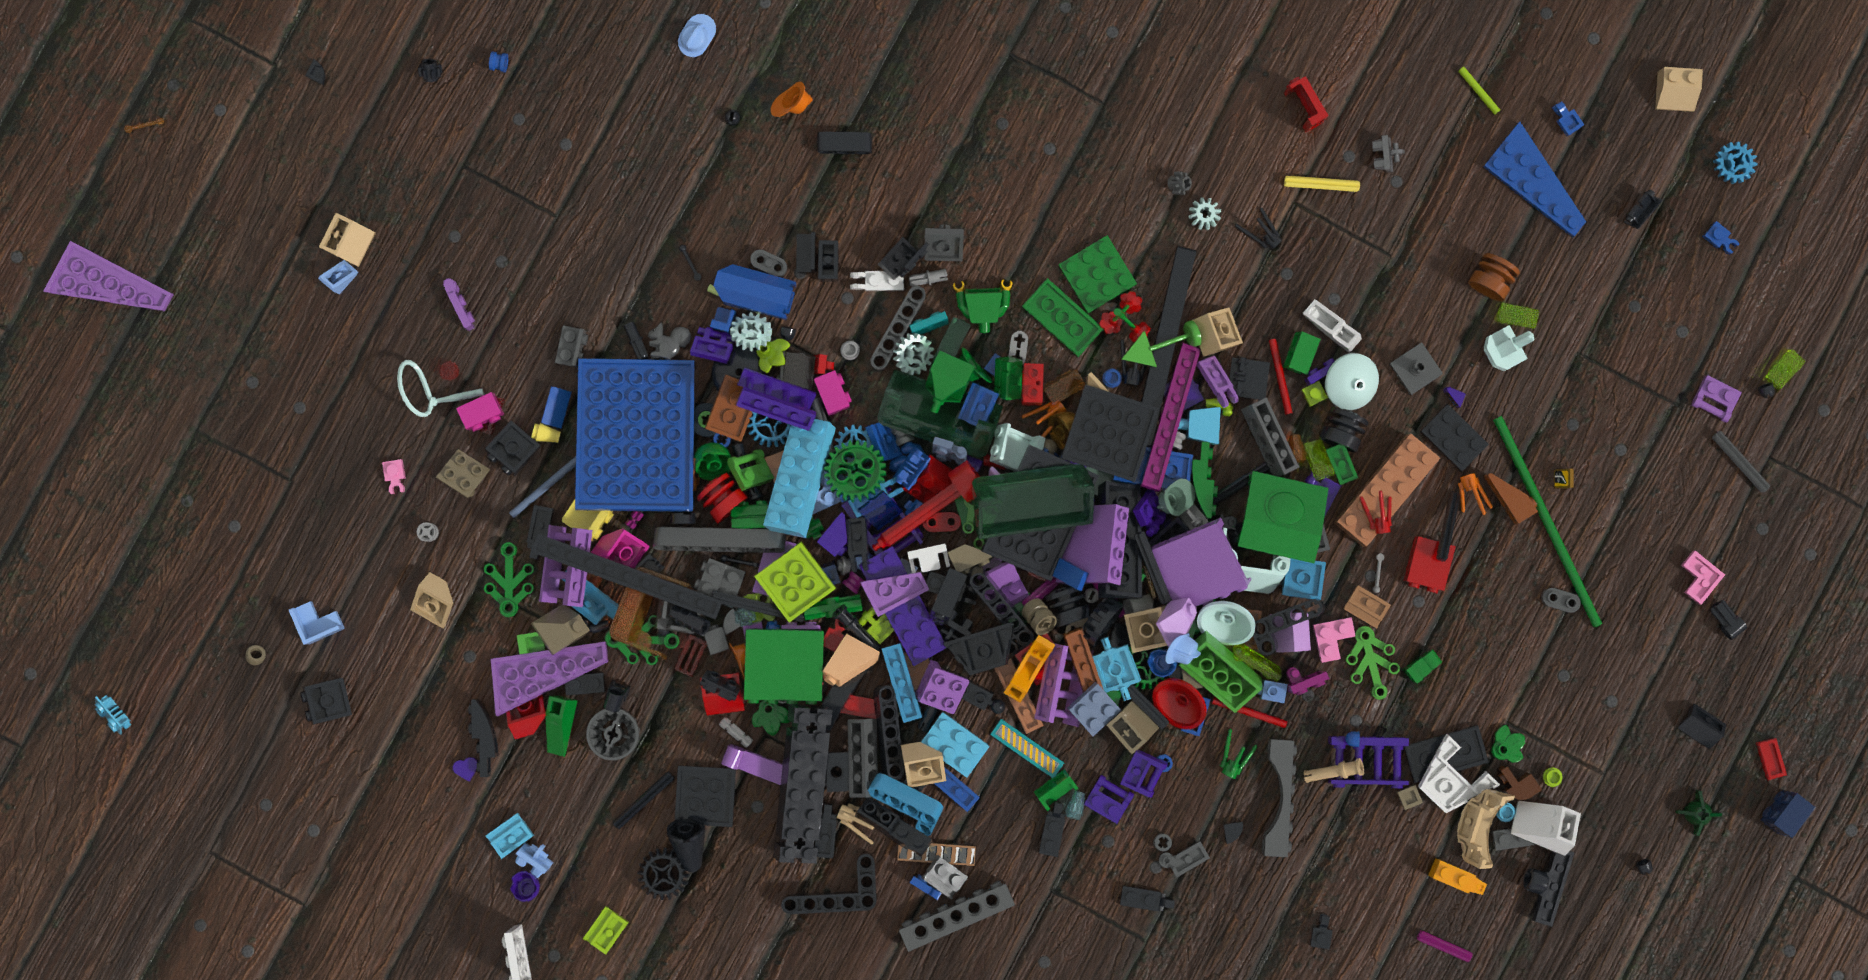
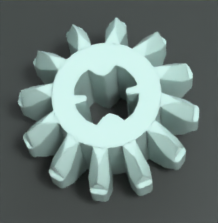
(1209, 220)

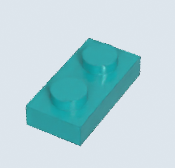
(935, 321)

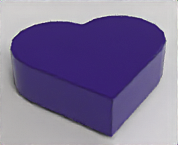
(466, 768)

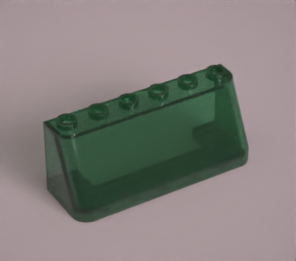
(908, 410)
(1032, 501)

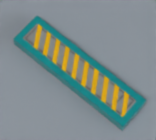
(1027, 748)

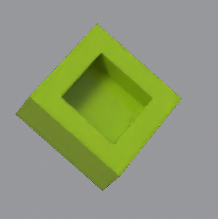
(1314, 393)

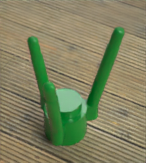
(1232, 767)

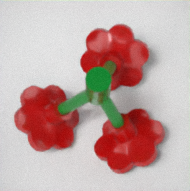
(1112, 321)

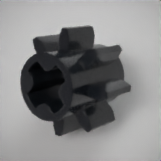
(430, 70)

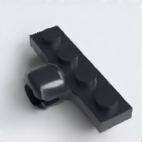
(1548, 886)

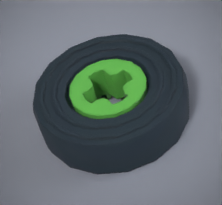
(700, 411)

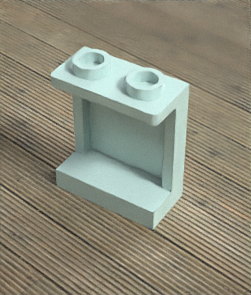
(1011, 445)

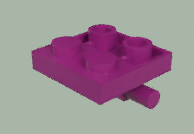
(1299, 685)

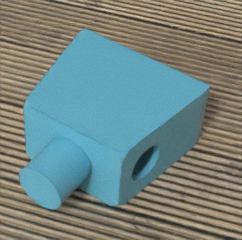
(1202, 425)

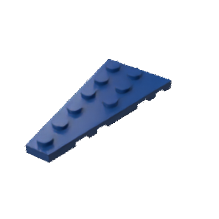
(1527, 173)

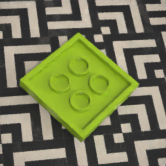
(795, 581)

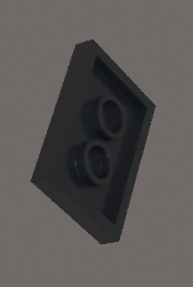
(1454, 437)

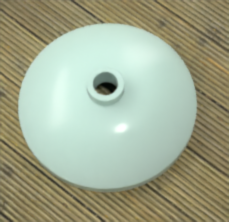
(1343, 378)
(1226, 622)

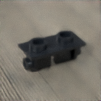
(1643, 210)
(729, 688)

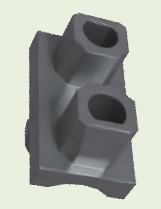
(1385, 145)

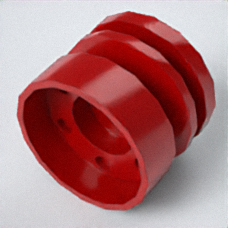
(721, 497)

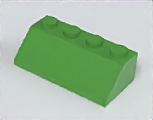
(1221, 674)

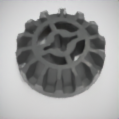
(607, 750)

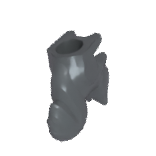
(668, 346)

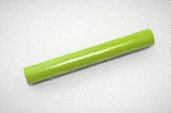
(1479, 90)

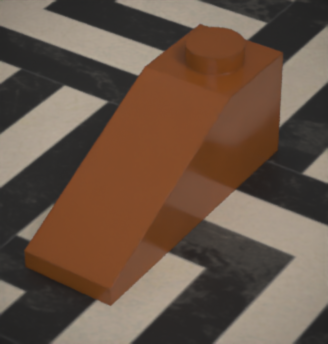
(1514, 501)

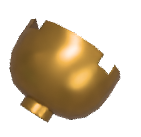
(1061, 426)

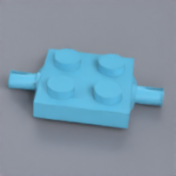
(1116, 668)

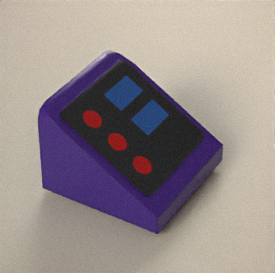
(1454, 396)

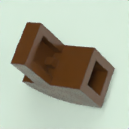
(1522, 787)

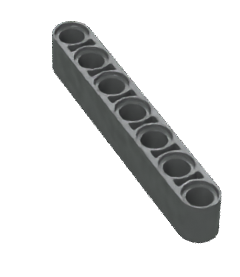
(718, 540)

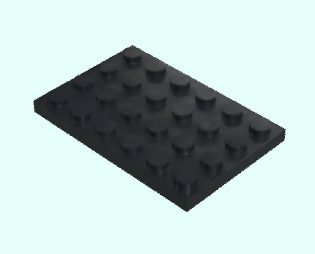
(1035, 550)

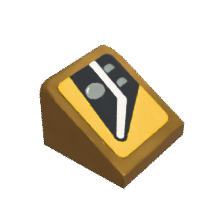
(1563, 478)

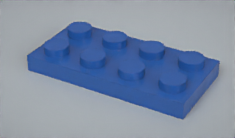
(1178, 468)

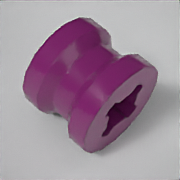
(853, 582)

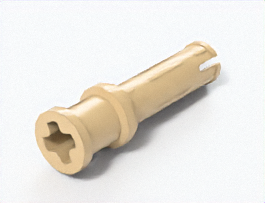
(1342, 769)

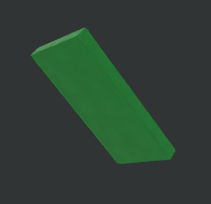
(1062, 317)

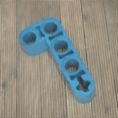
(908, 801)

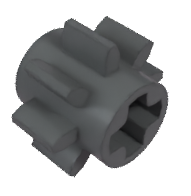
(1179, 183)

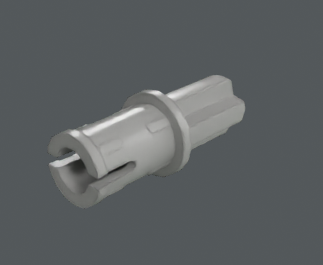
(928, 277)

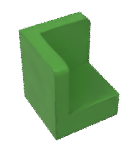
(530, 643)

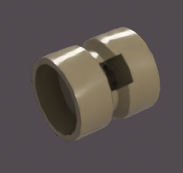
(1039, 616)

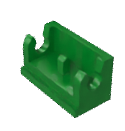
(1301, 353)
(1055, 789)

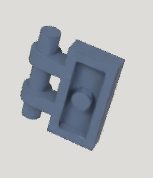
(946, 451)

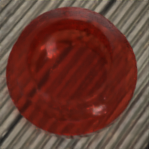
(449, 371)

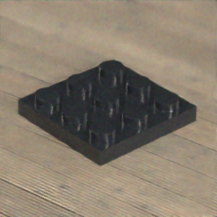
(706, 794)

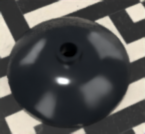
(738, 360)

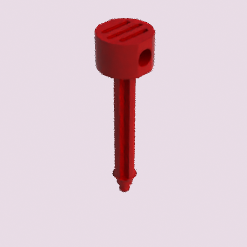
(961, 485)

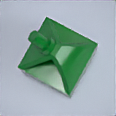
(948, 379)

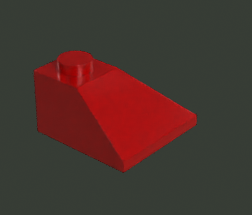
(526, 717)

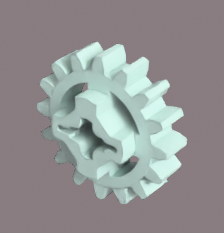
(751, 331)
(919, 356)

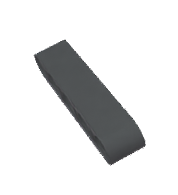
(899, 318)

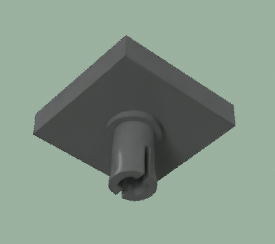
(944, 244)
(1415, 368)

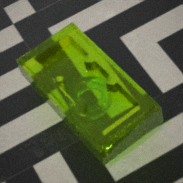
(1518, 315)
(1785, 369)
(1318, 459)

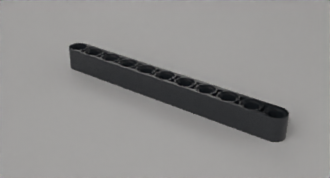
(1168, 329)

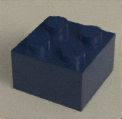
(1787, 813)

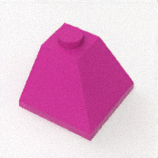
(621, 548)

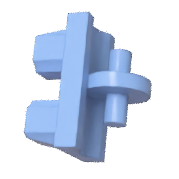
(535, 857)

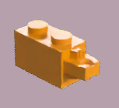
(1456, 877)

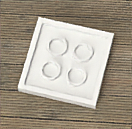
(517, 954)

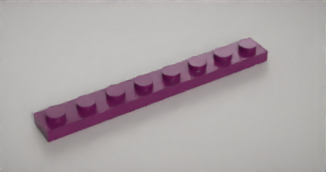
(1170, 417)

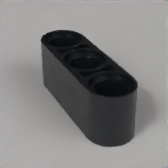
(844, 143)

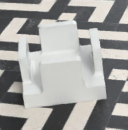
(928, 558)

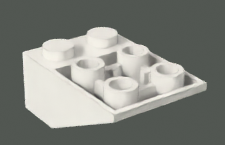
(1546, 825)

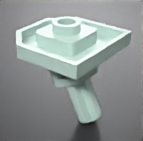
(1505, 349)

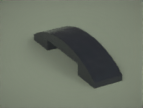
(839, 696)

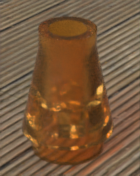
(1297, 448)

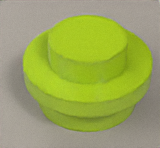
(1552, 777)

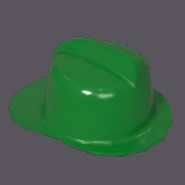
(978, 371)

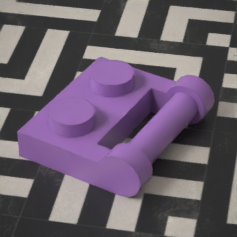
(1718, 393)

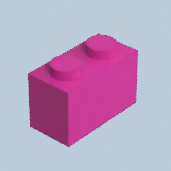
(832, 392)
(480, 411)

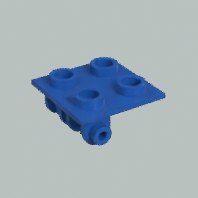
(912, 468)

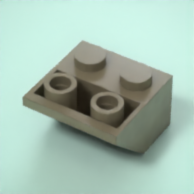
(966, 557)
(1132, 726)

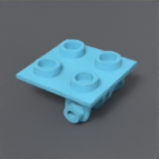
(103, 708)

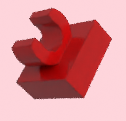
(822, 365)

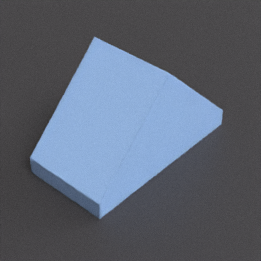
(338, 276)

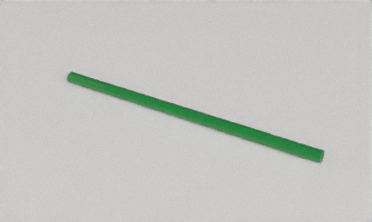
(1547, 521)

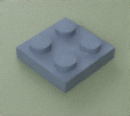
(1094, 709)

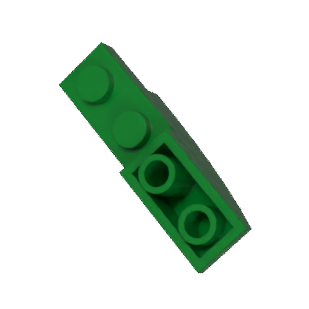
(1204, 488)

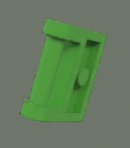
(752, 475)

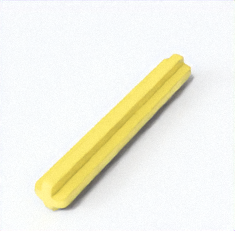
(1321, 183)

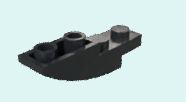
(483, 728)
(894, 827)

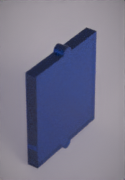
(880, 510)

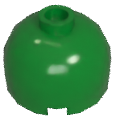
(711, 460)

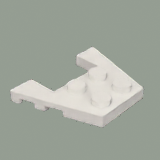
(1446, 785)

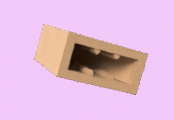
(849, 660)

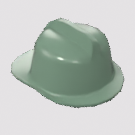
(1177, 497)

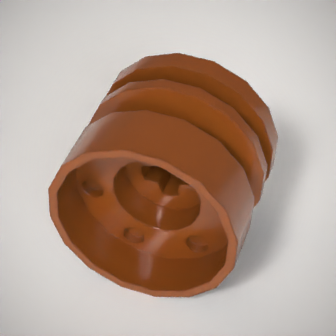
(1494, 275)

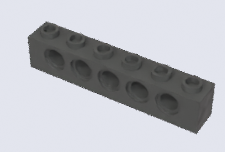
(913, 940)

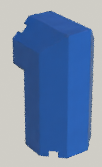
(755, 291)

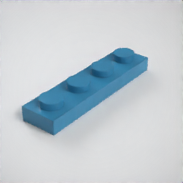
(902, 682)

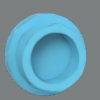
(1506, 813)

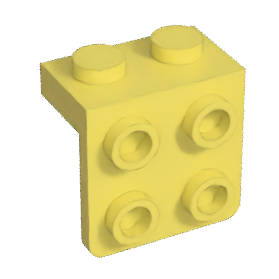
(587, 520)

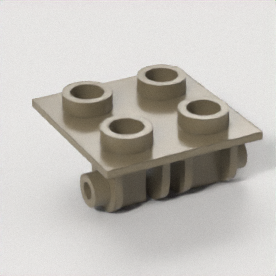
(463, 473)

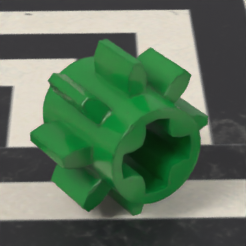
(815, 529)

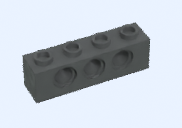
(1270, 438)
(862, 755)

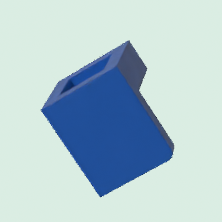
(723, 319)

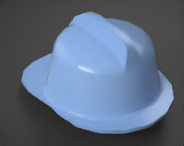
(696, 35)
(1182, 650)

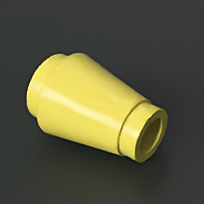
(545, 433)

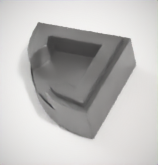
(729, 622)

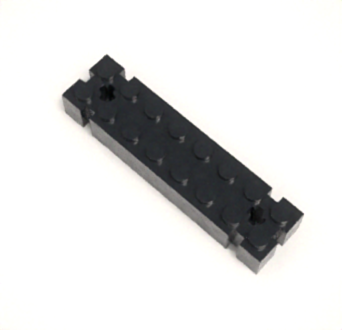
(802, 783)

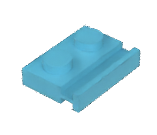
(509, 835)

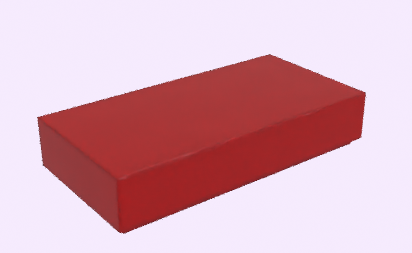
(1771, 758)

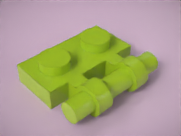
(880, 629)

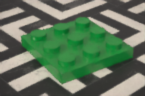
(1097, 274)

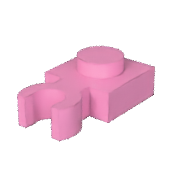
(394, 472)

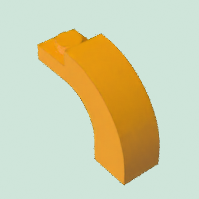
(1029, 668)

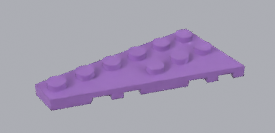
(96, 278)
(533, 674)

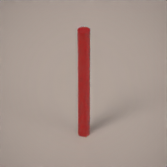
(1280, 376)
(1255, 714)

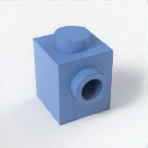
(1273, 691)

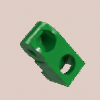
(1422, 666)

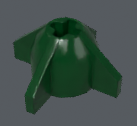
(1698, 813)

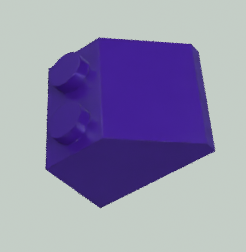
(835, 537)

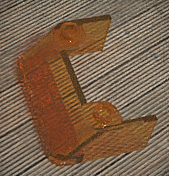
(631, 616)

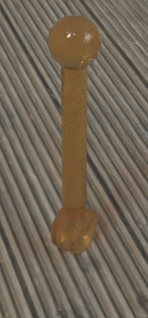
(128, 128)

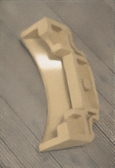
(1476, 824)

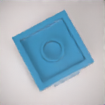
(1304, 579)

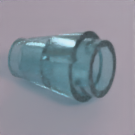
(1075, 806)

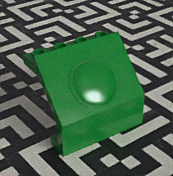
(1283, 517)

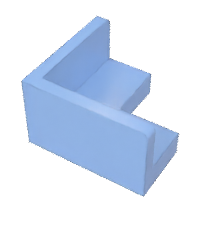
(313, 628)

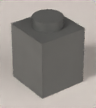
(716, 639)

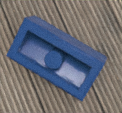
(556, 407)

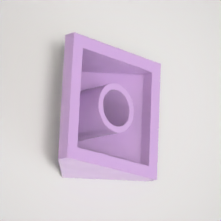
(1293, 638)

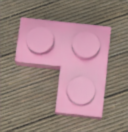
(1706, 577)
(1328, 634)

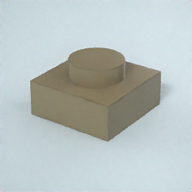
(1409, 797)

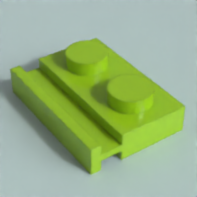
(606, 930)

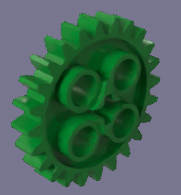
(848, 486)

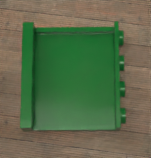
(783, 665)

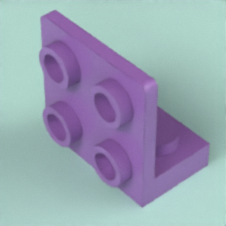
(1009, 582)
(941, 688)

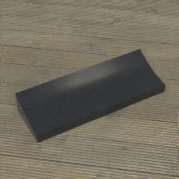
(1131, 580)

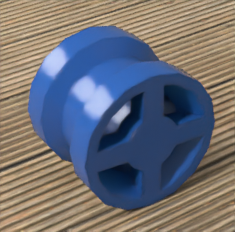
(498, 61)

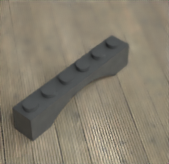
(1276, 838)

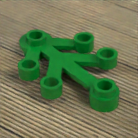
(509, 583)
(655, 640)

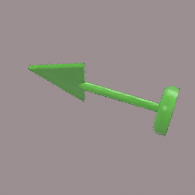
(1141, 351)

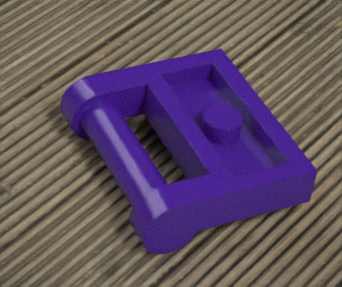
(1137, 771)
(1104, 804)

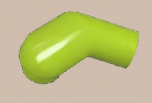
(1213, 403)

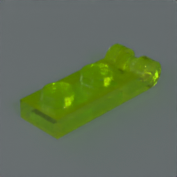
(1256, 661)

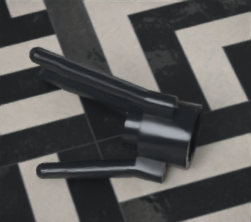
(1272, 237)
(1132, 376)

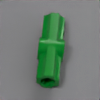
(828, 606)

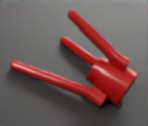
(1383, 523)

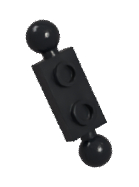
(981, 697)

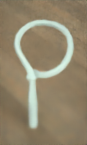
(432, 400)

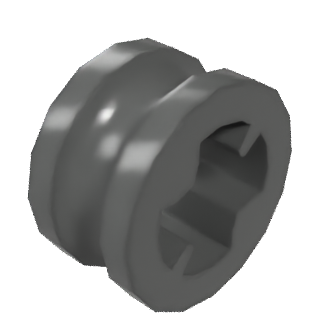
(1156, 841)

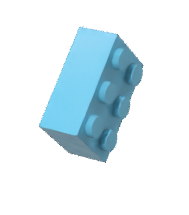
(958, 745)

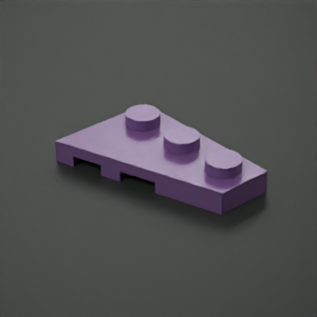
(893, 591)

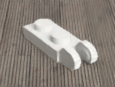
(877, 281)

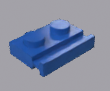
(978, 404)
(883, 441)

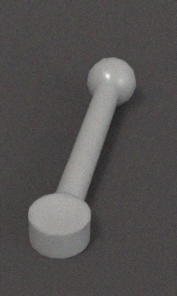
(1379, 557)

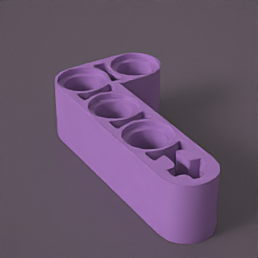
(753, 763)

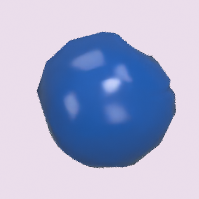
(1158, 664)

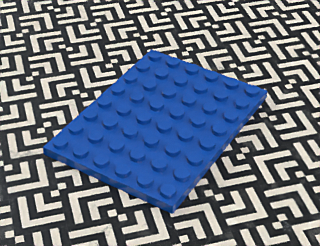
(635, 435)

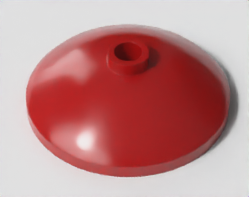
(1179, 703)

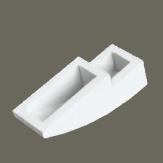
(1332, 326)

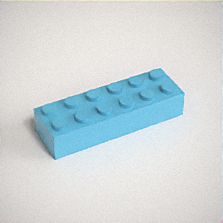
(799, 479)

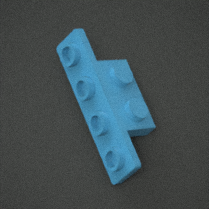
(596, 604)

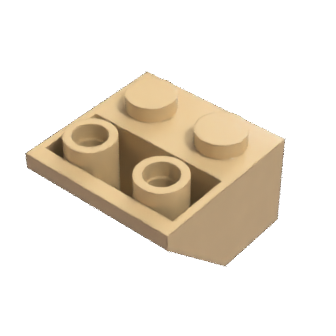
(347, 239)

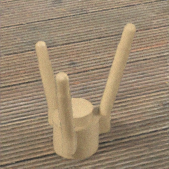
(847, 815)

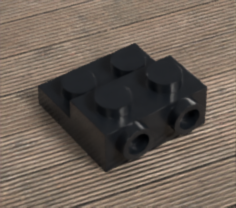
(511, 449)
(326, 701)

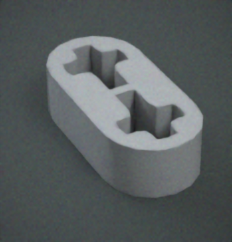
(1023, 347)

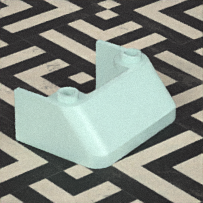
(1262, 579)

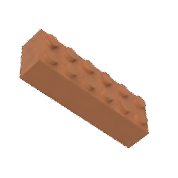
(1395, 478)

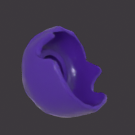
(525, 886)

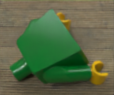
(983, 304)

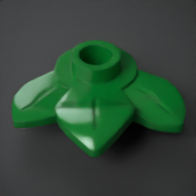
(770, 719)
(1510, 743)

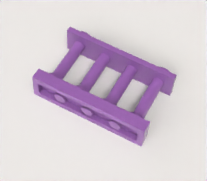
(575, 579)
(1051, 685)

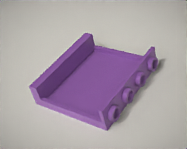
(1100, 545)
(1200, 565)

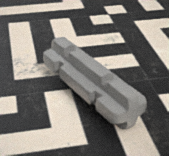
(735, 732)

